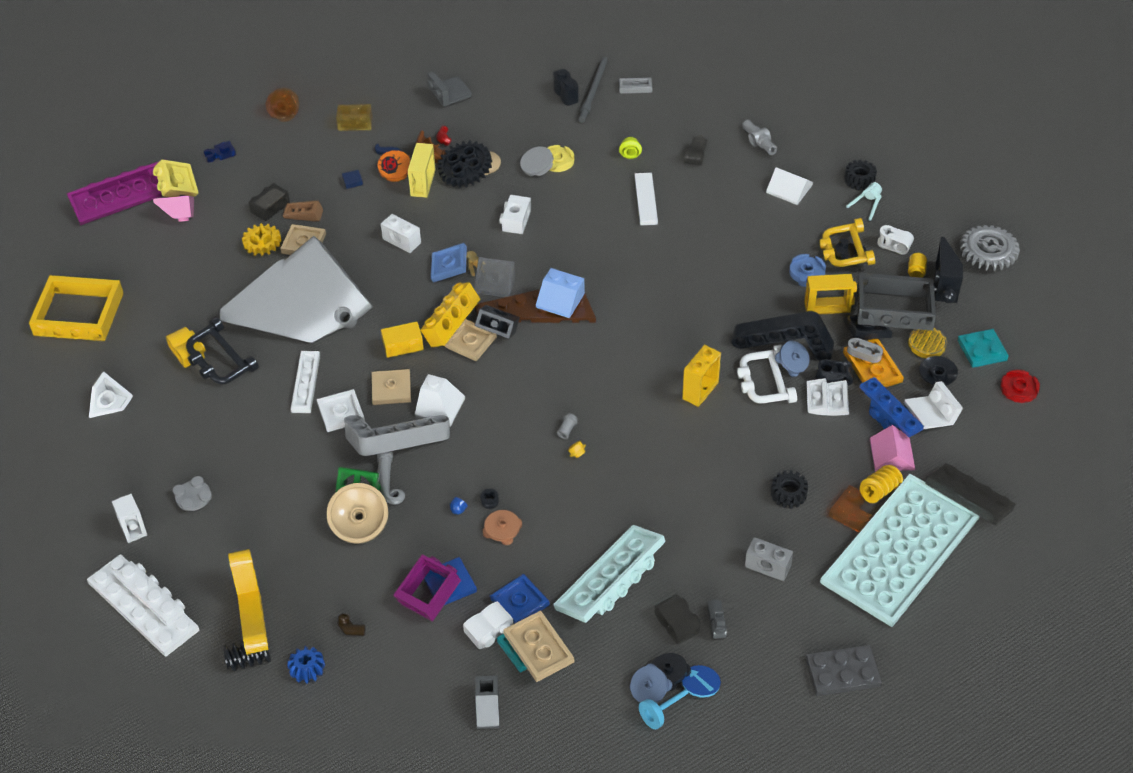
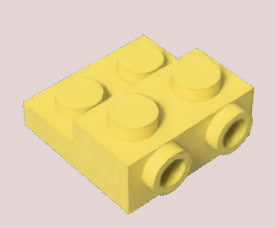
(175, 179)

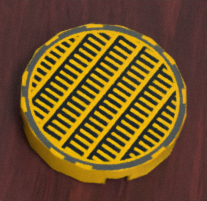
(927, 343)

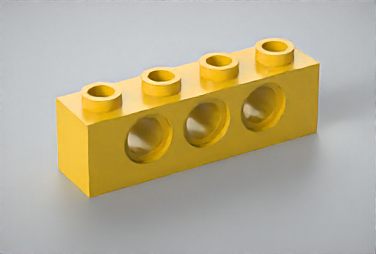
(450, 314)

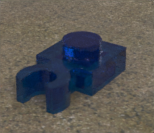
(222, 151)

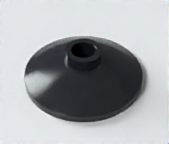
(938, 369)

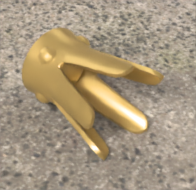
(471, 260)

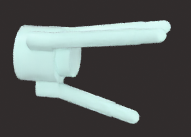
(871, 192)

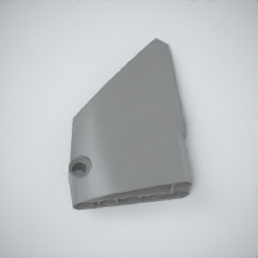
(299, 297)

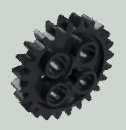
(464, 164)

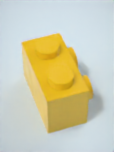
(402, 339)

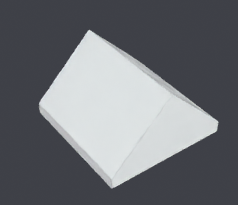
(788, 186)

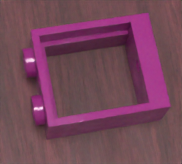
(414, 579)

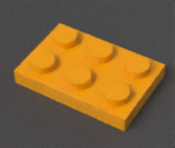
(884, 371)

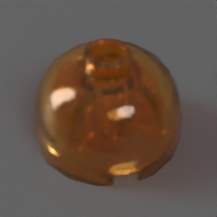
(283, 104)

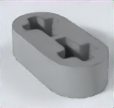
(864, 350)

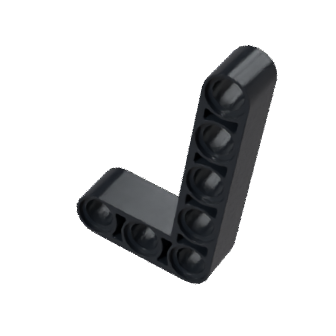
(786, 328)

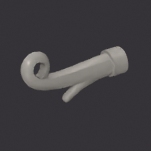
(384, 468)

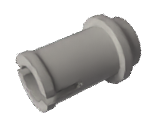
(569, 422)

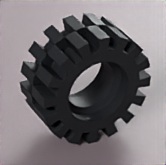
(862, 168)
(789, 498)

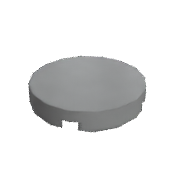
(537, 161)

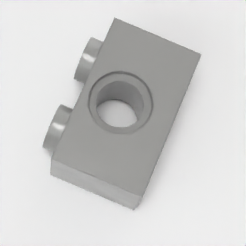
(768, 559)

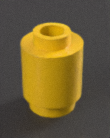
(917, 265)

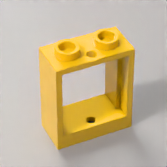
(830, 305)
(700, 374)

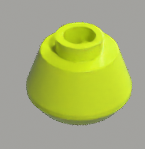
(630, 148)

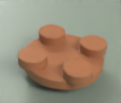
(502, 526)

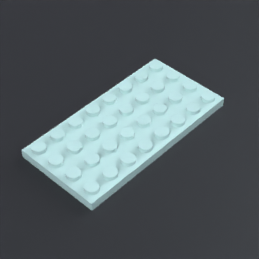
(899, 550)

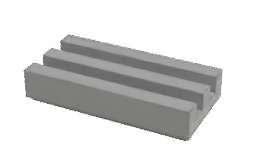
(635, 85)

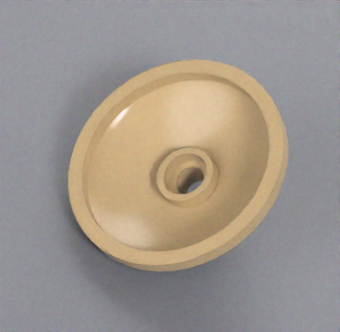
(355, 500)

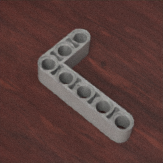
(395, 436)

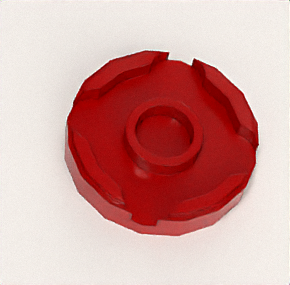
(1019, 386)

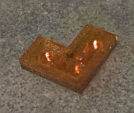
(848, 510)

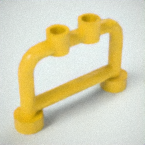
(854, 228)

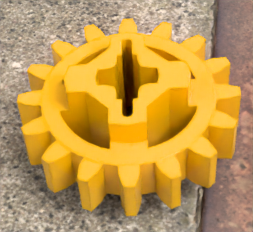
(261, 239)

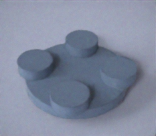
(793, 357)
(650, 684)

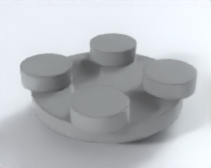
(192, 494)

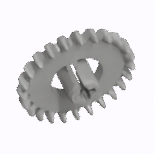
(990, 252)

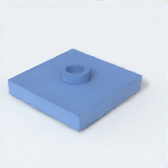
(448, 262)

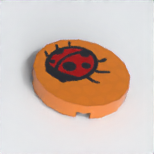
(394, 165)

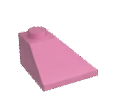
(177, 207)

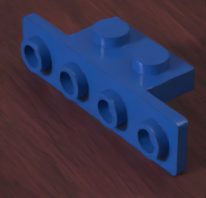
(888, 409)

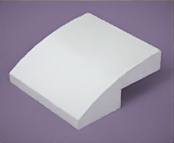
(827, 398)

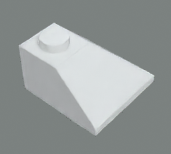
(438, 398)

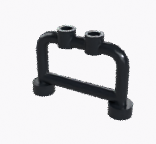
(214, 327)

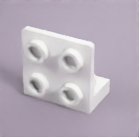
(935, 410)

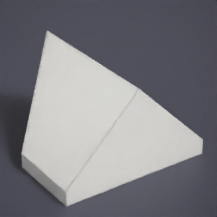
(108, 396)

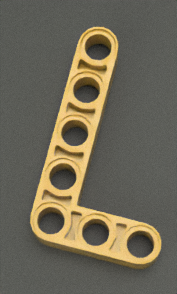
(249, 602)

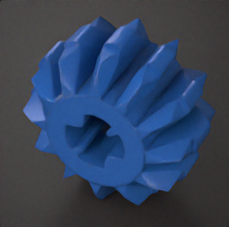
(306, 664)

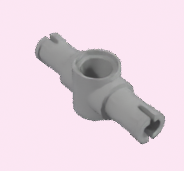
(759, 137)

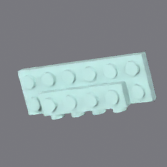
(611, 574)

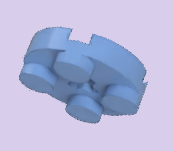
(797, 272)

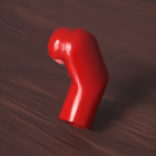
(442, 136)

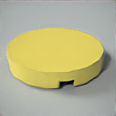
(563, 158)

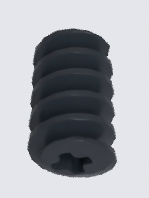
(239, 656)

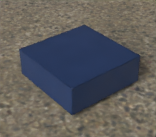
(352, 179)

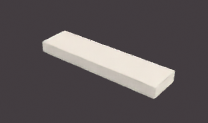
(646, 199)
(305, 382)

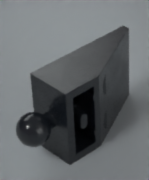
(947, 274)

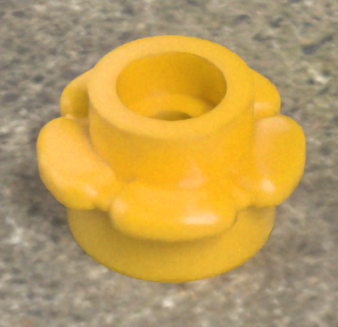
(577, 449)

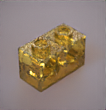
(354, 117)

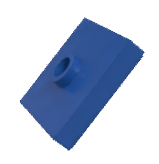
(464, 588)
(520, 598)

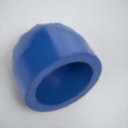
(458, 506)

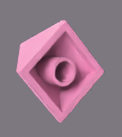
(893, 449)

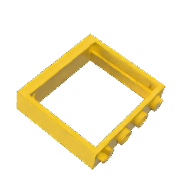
(76, 286)

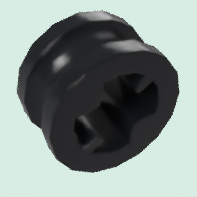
(490, 503)

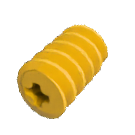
(880, 483)

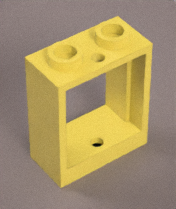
(422, 170)

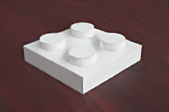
(337, 407)

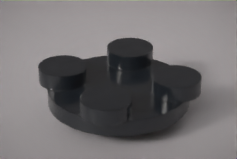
(845, 249)
(673, 666)

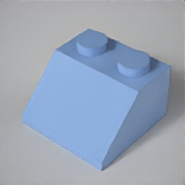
(560, 293)

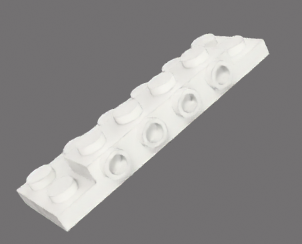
(144, 604)

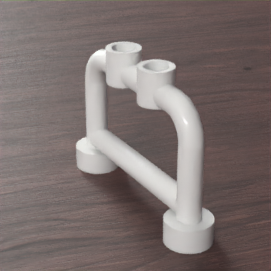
(748, 386)

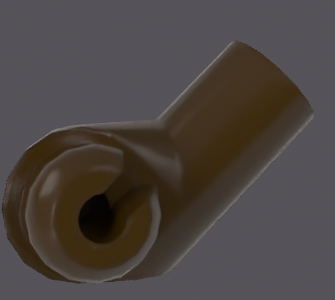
(348, 627)

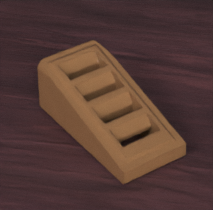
(309, 211)

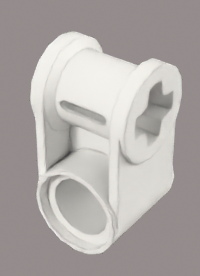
(896, 241)

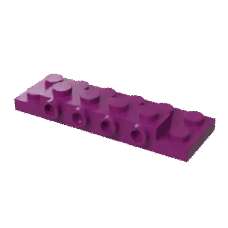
(115, 194)

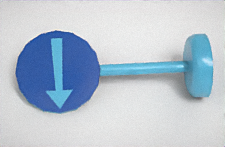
(700, 683)

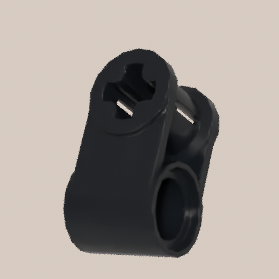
(834, 371)

